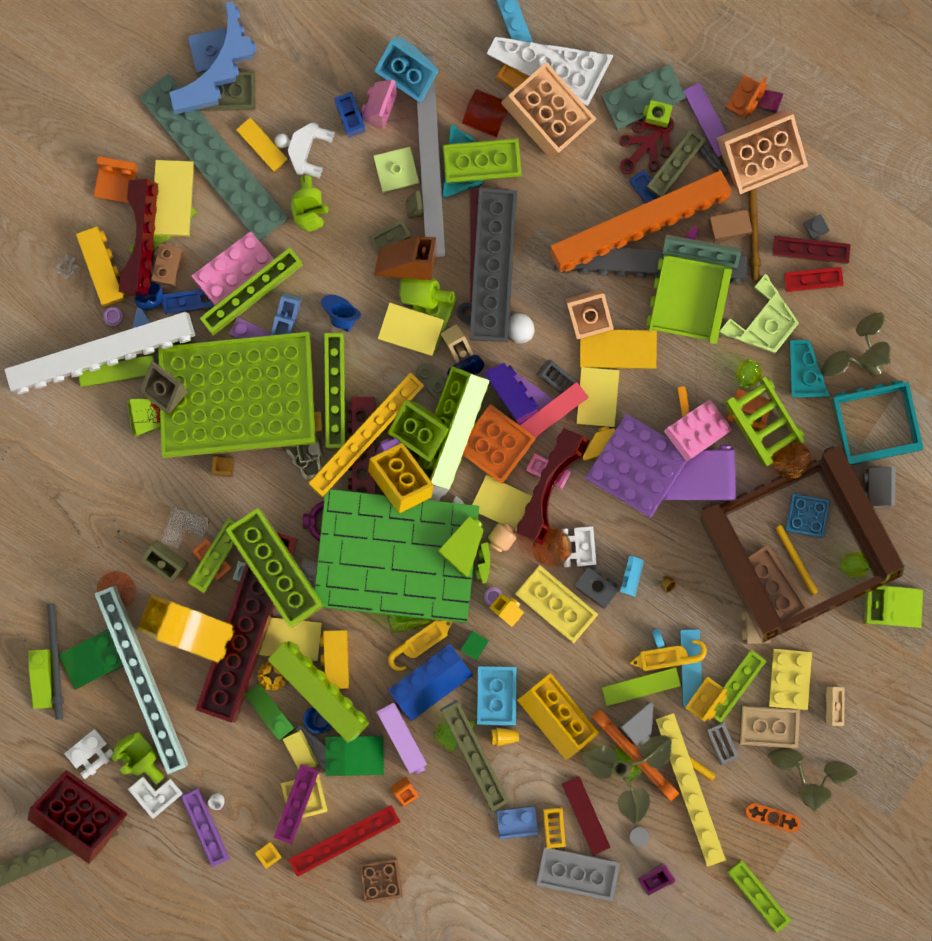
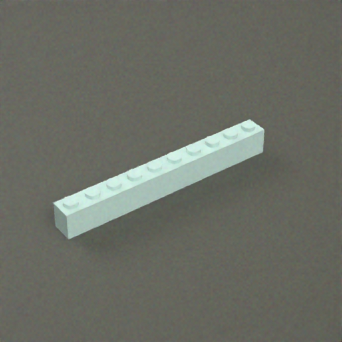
(141, 679)

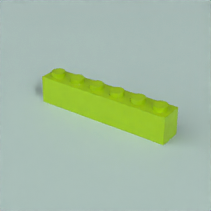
(251, 291)
(335, 390)
(318, 691)

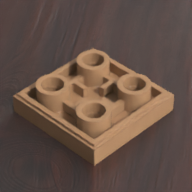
(380, 880)

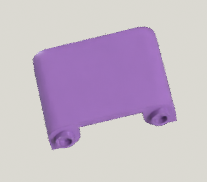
(706, 477)

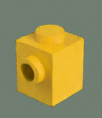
(507, 609)

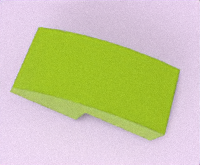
(483, 569)

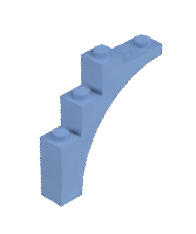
(223, 71)

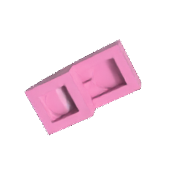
(538, 463)

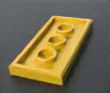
(620, 350)

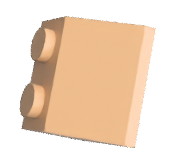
(589, 313)

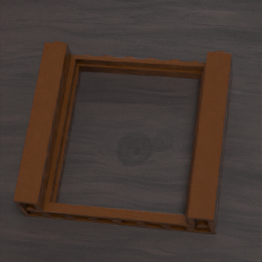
(858, 516)

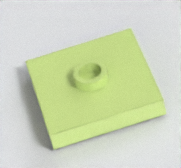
(396, 169)

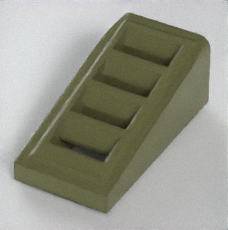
(414, 205)

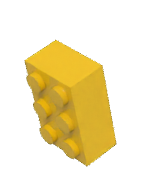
(400, 478)

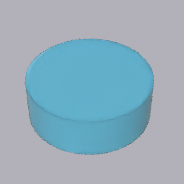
(658, 638)

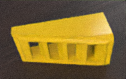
(546, 812)

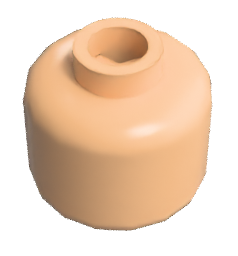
(502, 537)

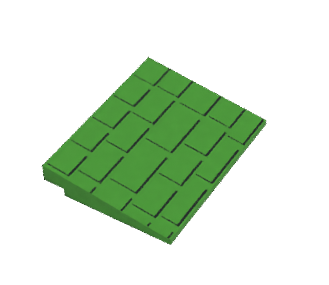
(390, 560)

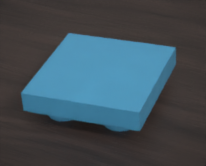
(807, 515)

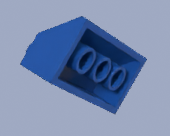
(430, 682)

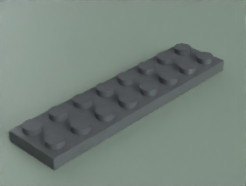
(493, 265)

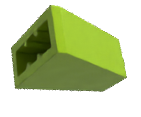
(463, 546)

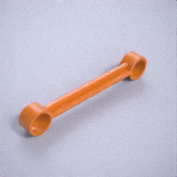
(634, 754)

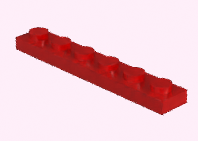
(344, 840)

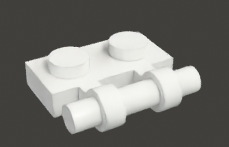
(584, 547)
(85, 750)

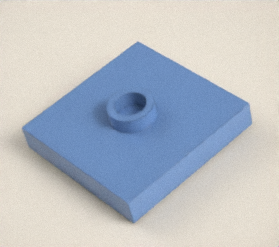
(206, 48)

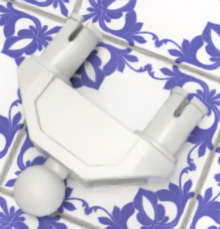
(300, 146)

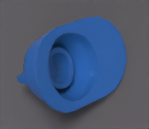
(341, 312)

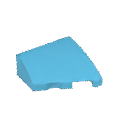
(632, 576)

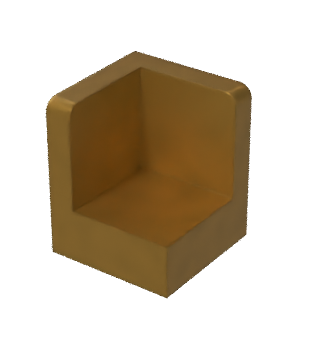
(222, 466)

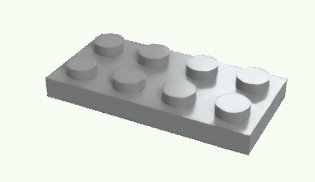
(578, 874)

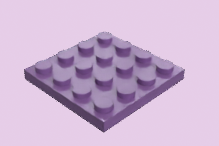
(637, 466)

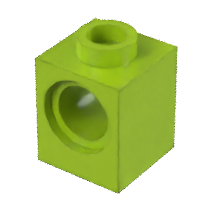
(665, 110)

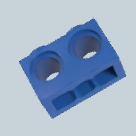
(350, 114)

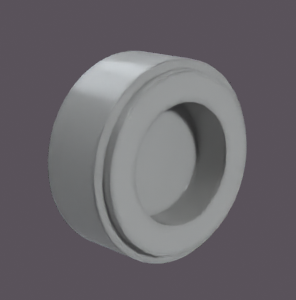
(639, 836)

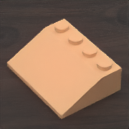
(548, 110)
(763, 151)

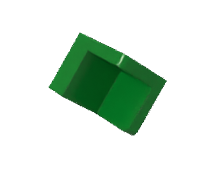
(474, 645)

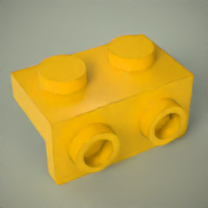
(706, 699)

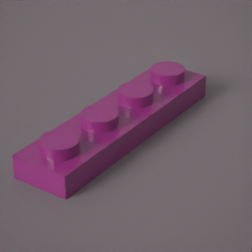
(296, 804)

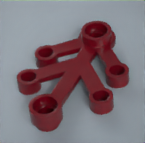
(649, 142)

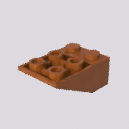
(408, 259)

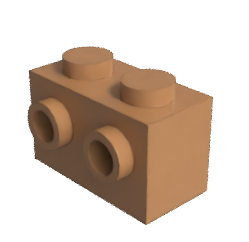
(730, 225)
(167, 265)

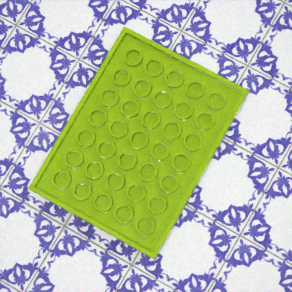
(239, 395)

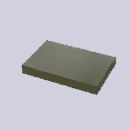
(236, 95)

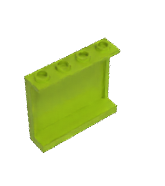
(689, 297)

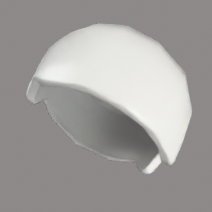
(520, 328)

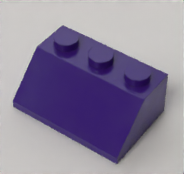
(511, 392)

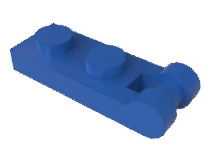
(185, 302)

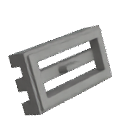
(715, 728)

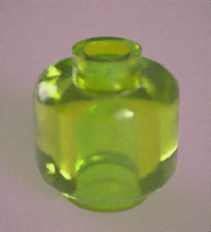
(748, 373)
(854, 565)

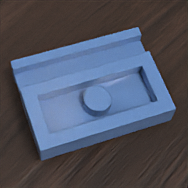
(517, 822)

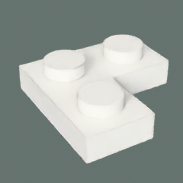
(155, 801)

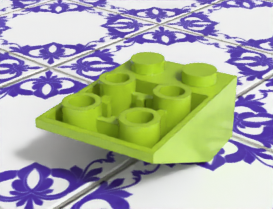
(893, 607)

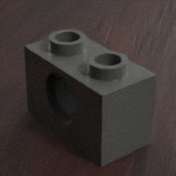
(585, 583)

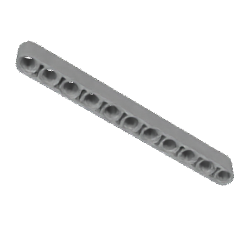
(430, 167)

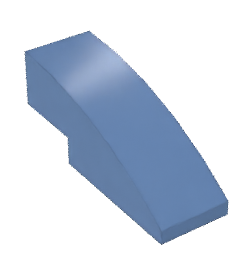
(286, 314)

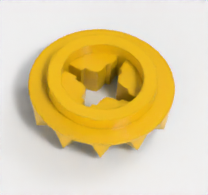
(266, 681)

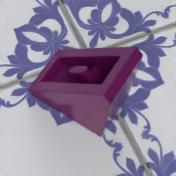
(656, 879)

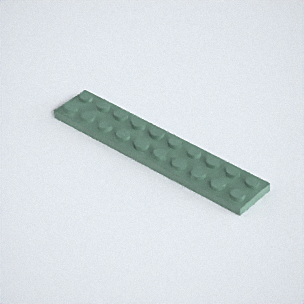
(215, 161)

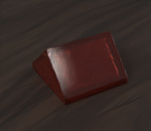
(485, 113)

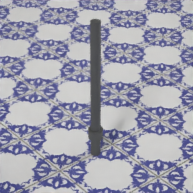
(57, 699)

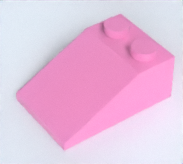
(380, 103)

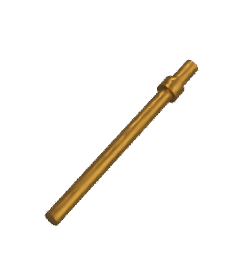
(754, 261)

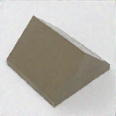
(162, 388)

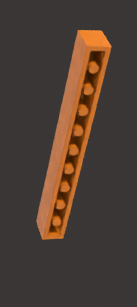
(640, 221)

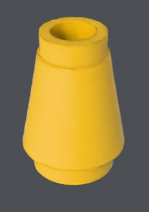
(503, 736)

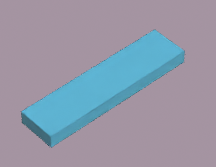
(690, 672)

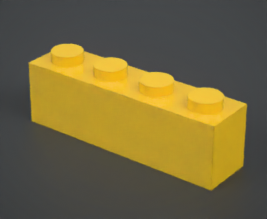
(100, 266)

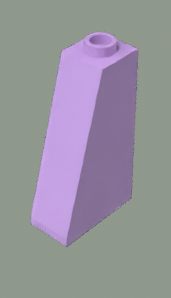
(402, 738)

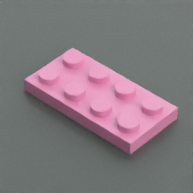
(232, 268)
(698, 430)

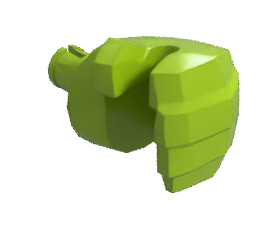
(307, 205)
(423, 293)
(137, 757)

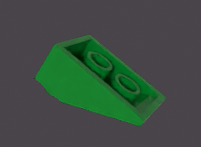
(91, 659)
(355, 757)

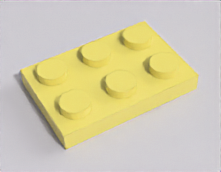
(790, 679)

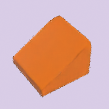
(404, 791)

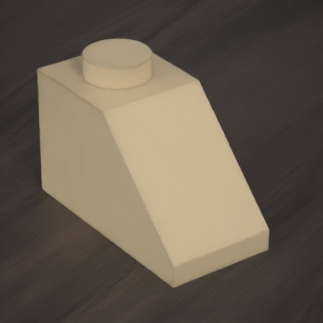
(456, 343)

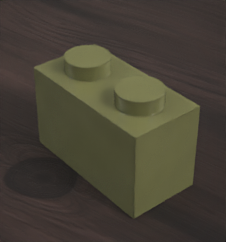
(164, 561)

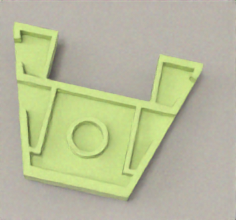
(770, 326)

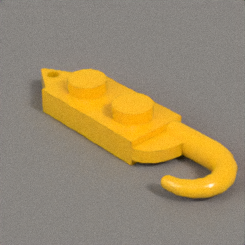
(420, 642)
(668, 657)

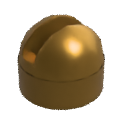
(667, 584)

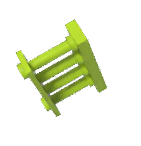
(745, 421)

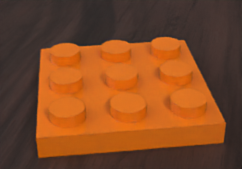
(497, 444)

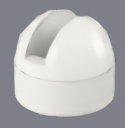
(216, 801)

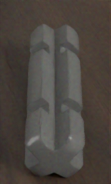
(712, 159)

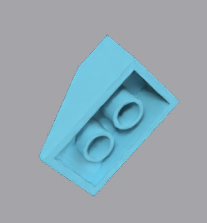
(407, 67)

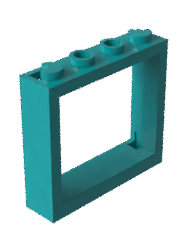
(879, 389)

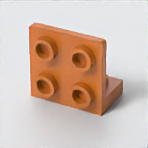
(744, 97)
(114, 178)

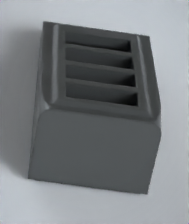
(549, 363)

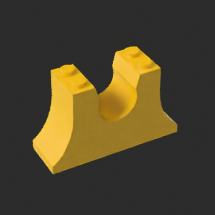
(185, 628)

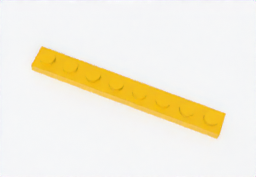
(365, 435)

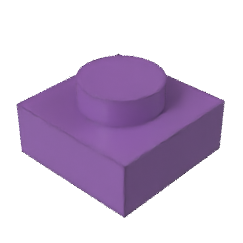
(386, 444)

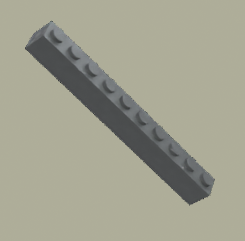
(639, 263)

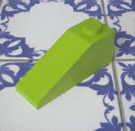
(40, 678)

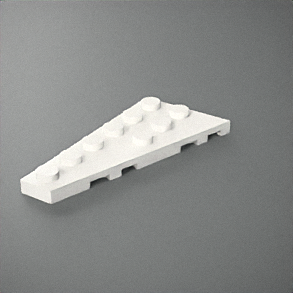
(577, 68)

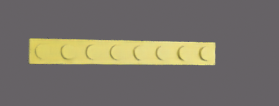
(691, 791)

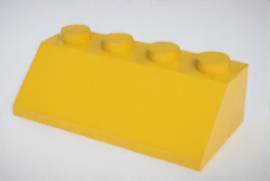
(558, 716)

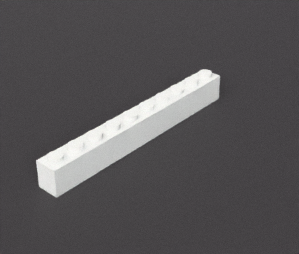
(100, 352)

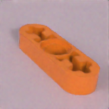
(784, 826)

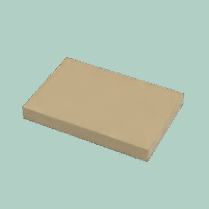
(769, 727)

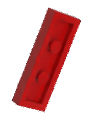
(813, 279)

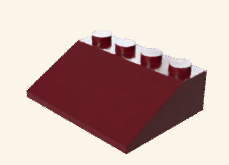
(76, 816)

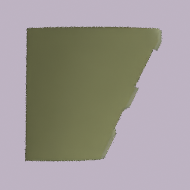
(307, 458)

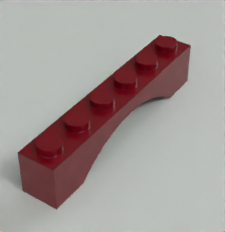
(136, 274)
(567, 451)

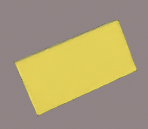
(300, 749)

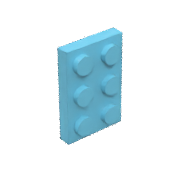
(496, 696)

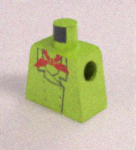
(143, 416)

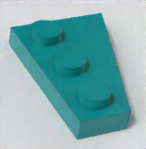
(805, 374)

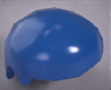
(150, 301)
(315, 722)

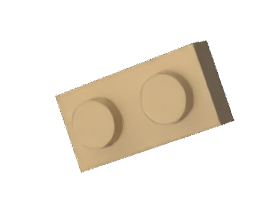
(835, 706)

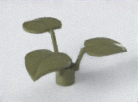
(872, 359)
(602, 762)
(812, 794)

